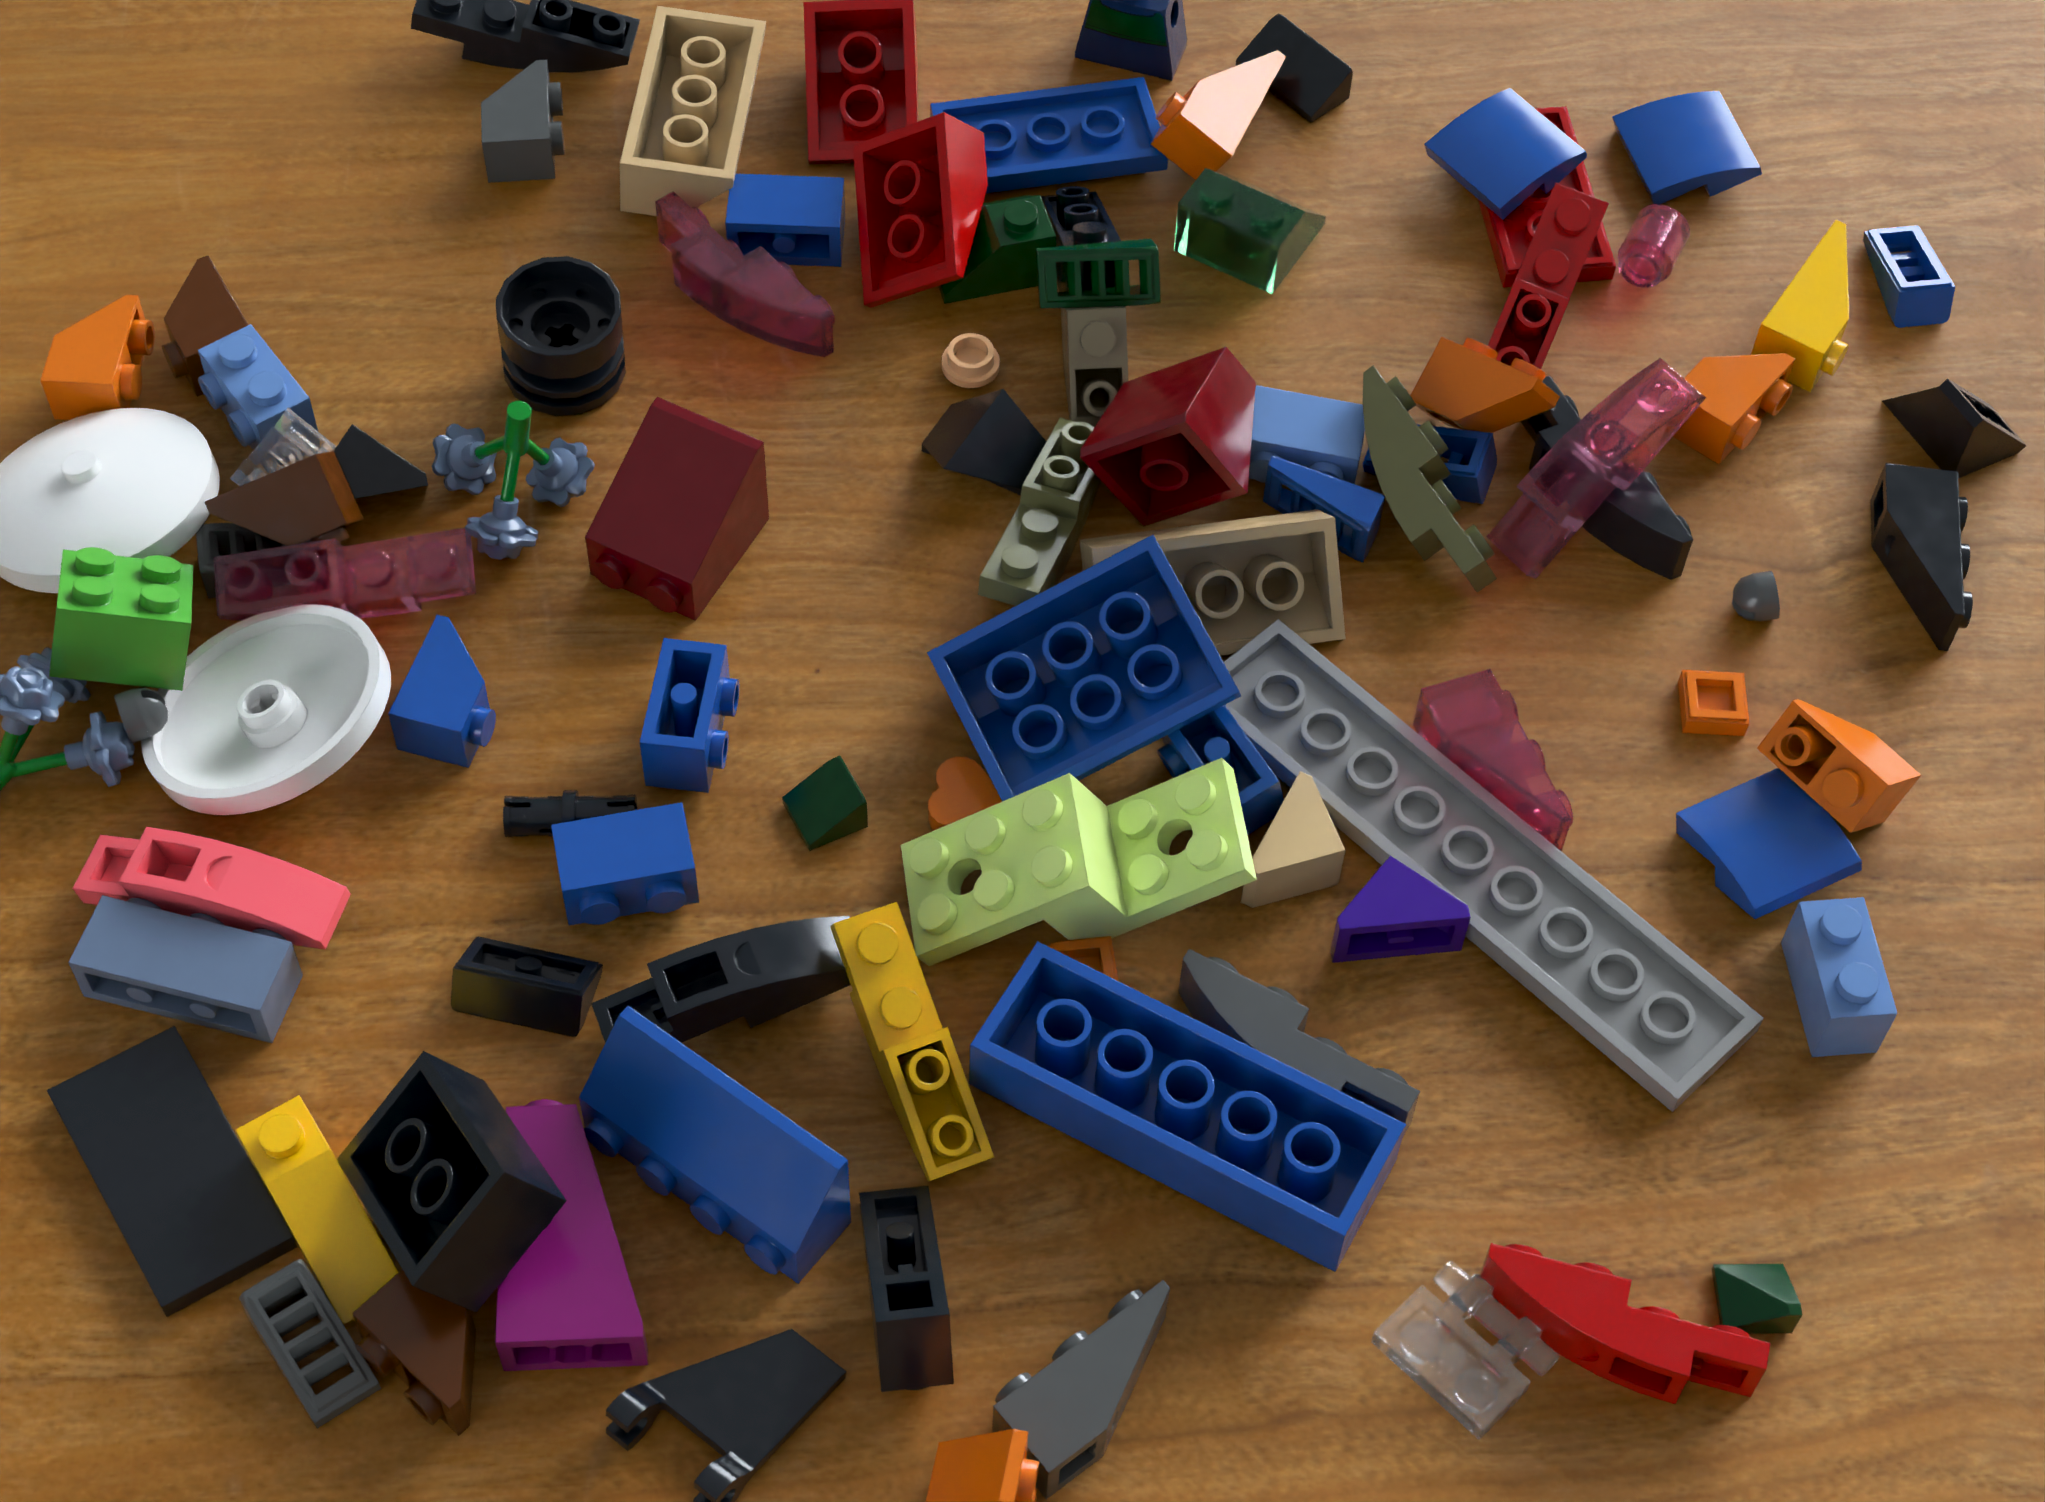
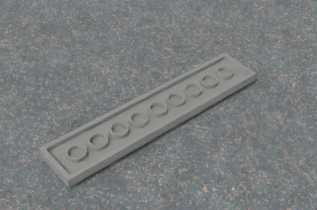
(1525, 897)

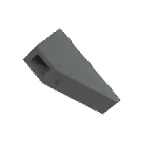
(1083, 1392)

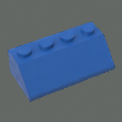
(715, 1147)

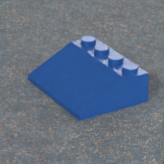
(1084, 672)

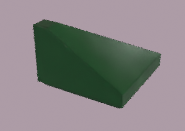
(1756, 1298)

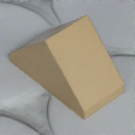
(1298, 849)

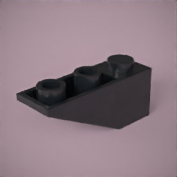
(1077, 220)
(1918, 541)

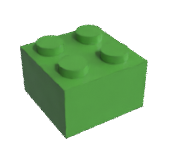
(122, 619)

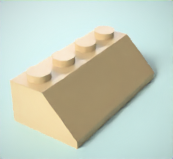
(689, 108)
(1250, 574)

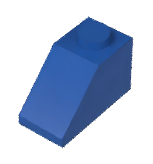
(442, 701)

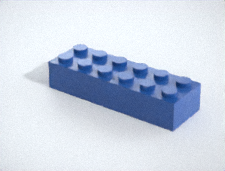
(1186, 1105)

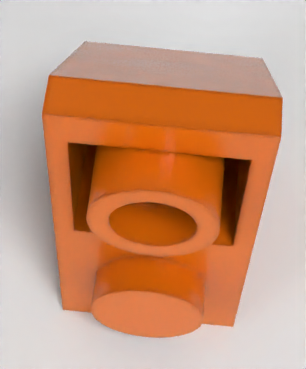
(98, 360)
(1476, 391)
(1737, 397)
(1839, 765)
(984, 1469)

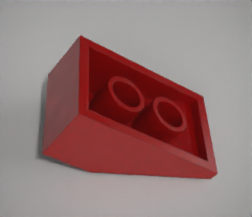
(858, 73)
(918, 205)

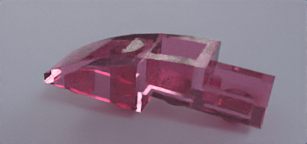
(741, 289)
(1592, 459)
(358, 578)

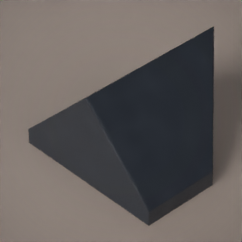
(1955, 428)
(986, 440)
(374, 467)

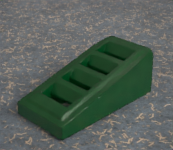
(1099, 296)

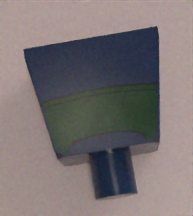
(1134, 35)

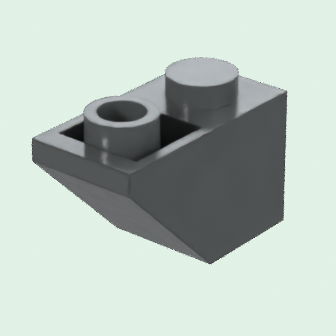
(520, 128)

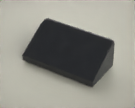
(1310, 76)
(524, 986)

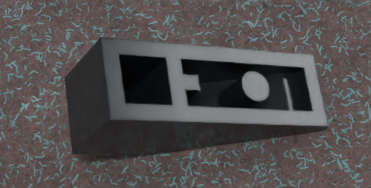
(906, 1289)

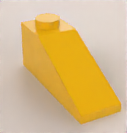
(1812, 313)
(318, 1206)

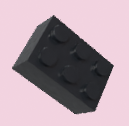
(450, 1182)

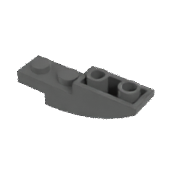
(1275, 1025)

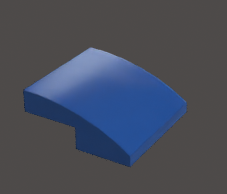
(1686, 145)
(1504, 151)
(1768, 843)

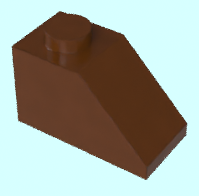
(197, 318)
(294, 503)

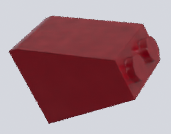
(1177, 438)
(679, 510)

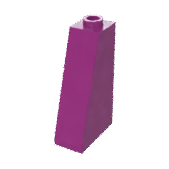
(570, 1290)

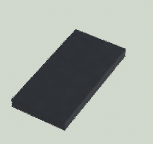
(171, 1170)

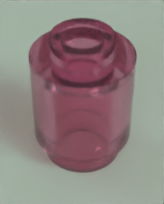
(1653, 245)

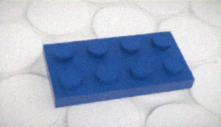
(1063, 133)

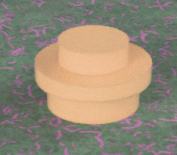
(970, 361)

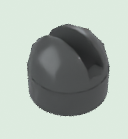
(1757, 597)
(141, 712)

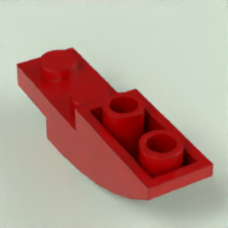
(1547, 276)
(1639, 1348)

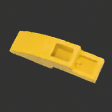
(909, 1042)

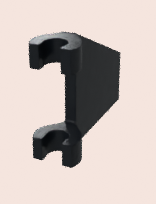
(735, 1403)

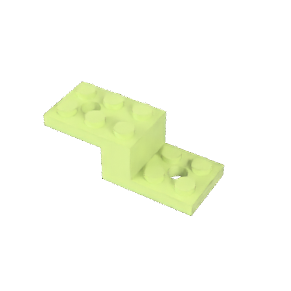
(1076, 861)

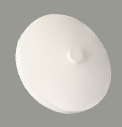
(104, 482)
(269, 710)

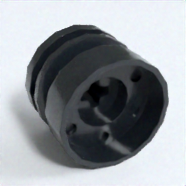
(561, 335)

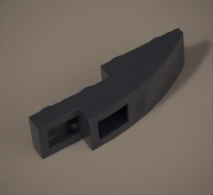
(517, 34)
(1630, 521)
(734, 976)

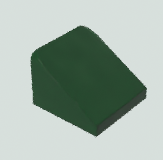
(827, 805)

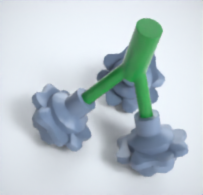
(469, 462)
(32, 695)

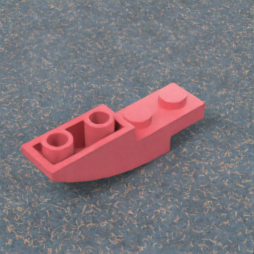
(215, 879)

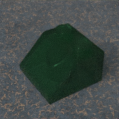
(1243, 229)

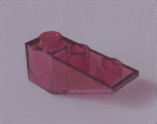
(1481, 734)

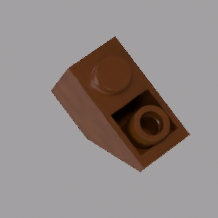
(425, 1345)

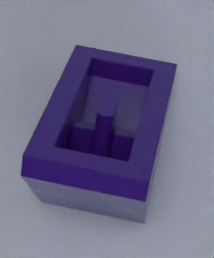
(1399, 917)

